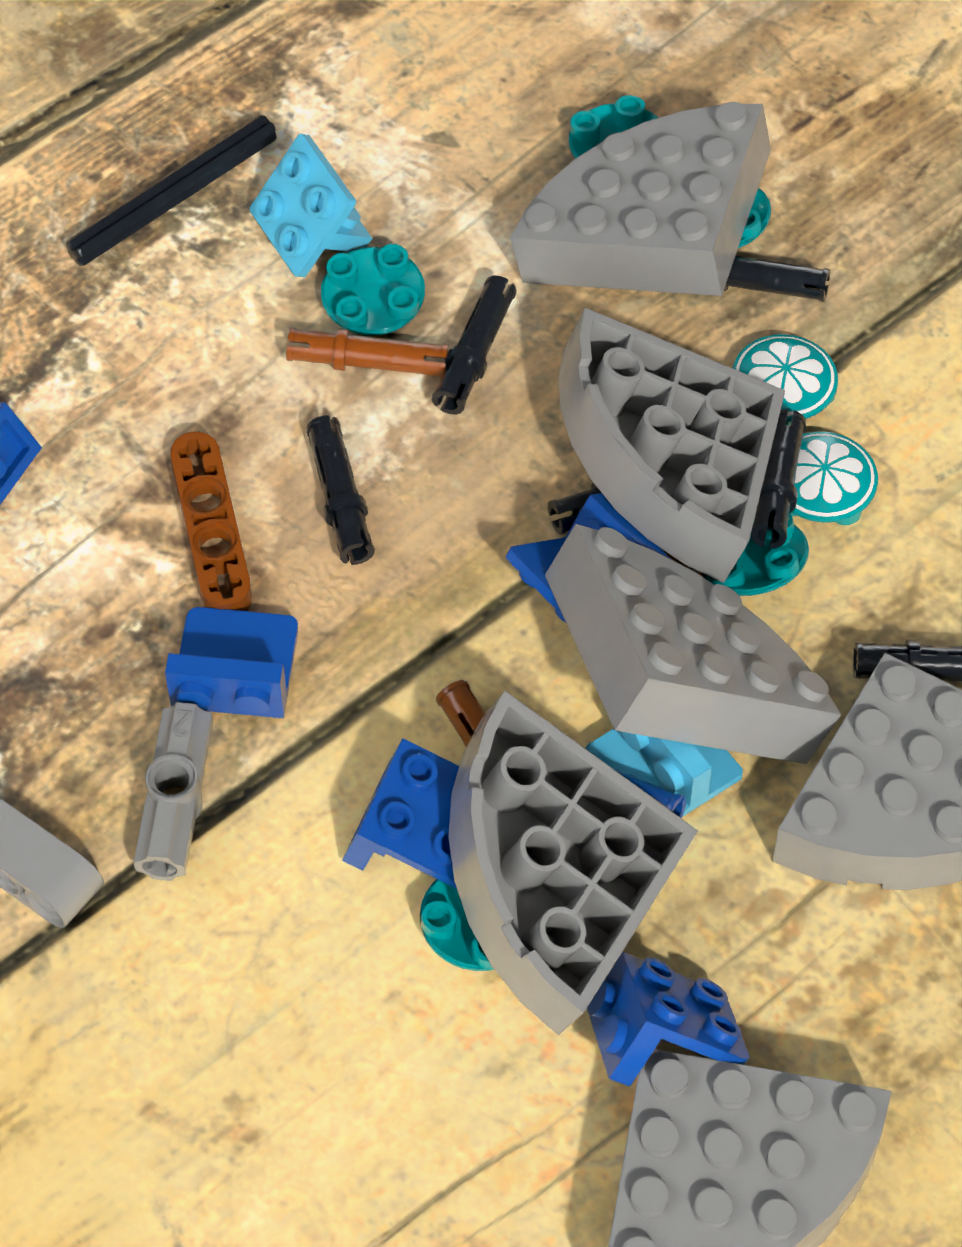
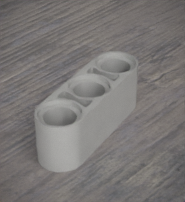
(43, 869)

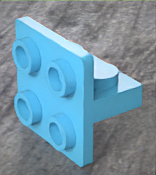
(308, 208)
(671, 765)

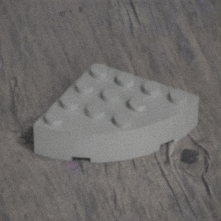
(650, 205)
(669, 438)
(684, 653)
(885, 789)
(553, 858)
(741, 1155)

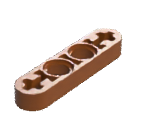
(210, 524)

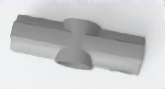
(170, 819)

